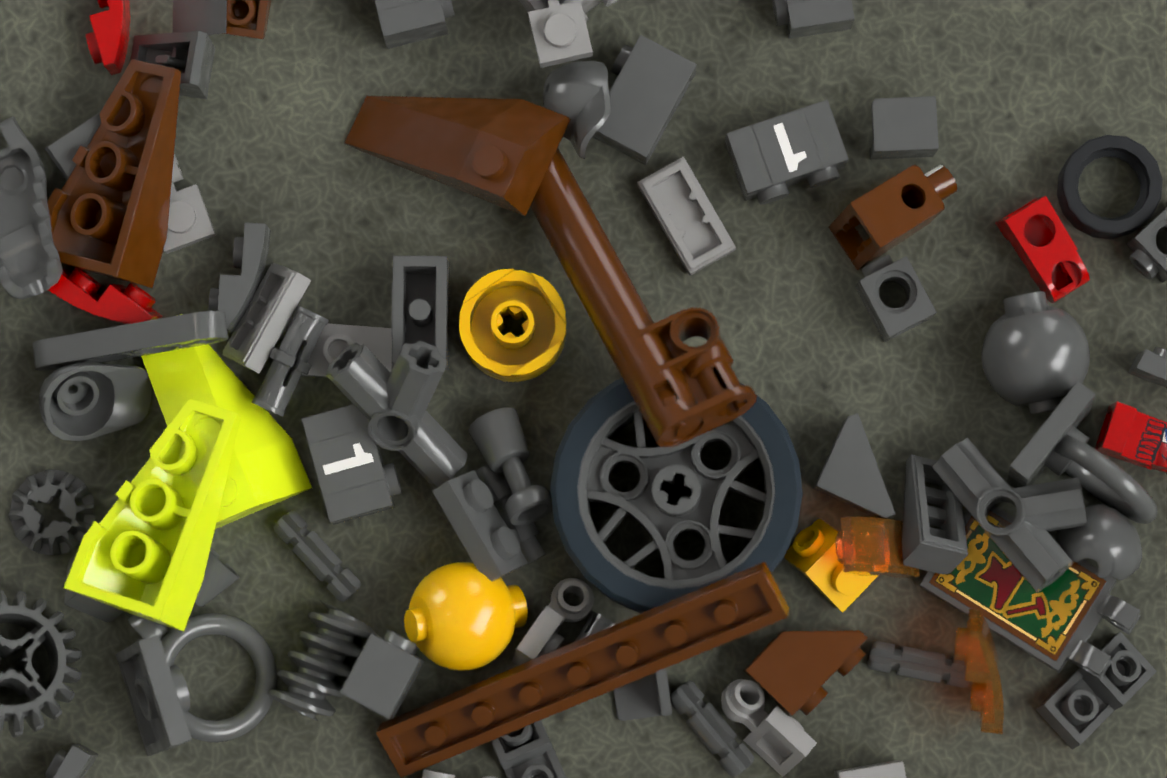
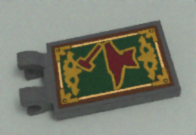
(1043, 624)

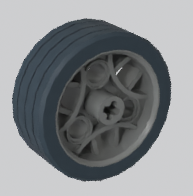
(583, 477)

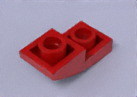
(110, 35)
(117, 303)

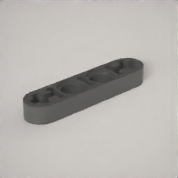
(131, 340)

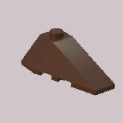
(470, 144)
(118, 195)

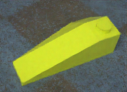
(264, 457)
(159, 532)

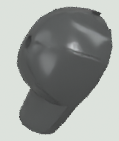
(581, 95)
(115, 399)

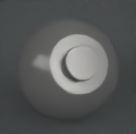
(1034, 353)

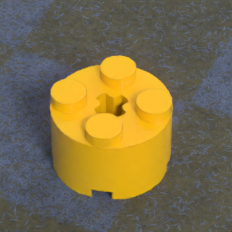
(521, 296)

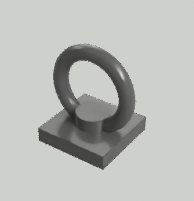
(1064, 449)
(161, 693)

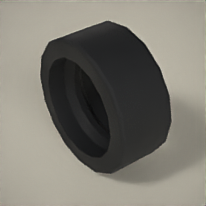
(1141, 162)

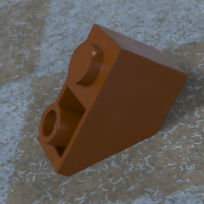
(799, 664)

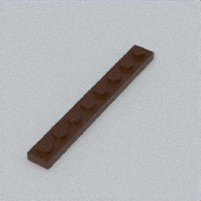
(584, 669)

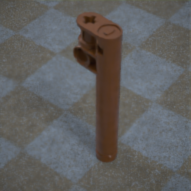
(673, 384)

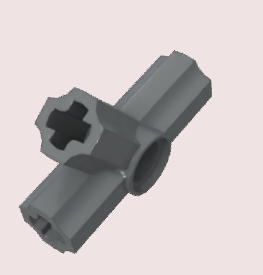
(398, 405)
(1038, 506)

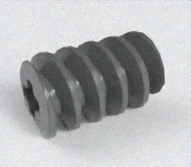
(321, 662)

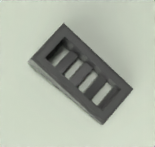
(926, 546)

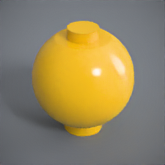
(463, 616)

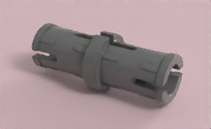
(290, 361)

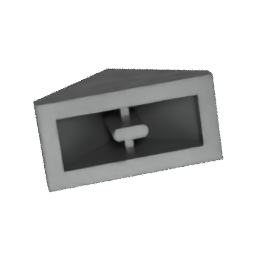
(186, 51)
(853, 474)

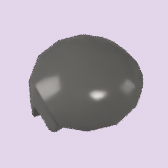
(1107, 540)

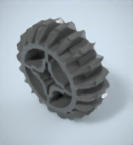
(26, 682)

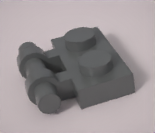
(480, 519)

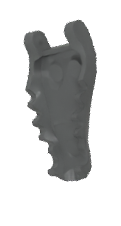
(26, 243)

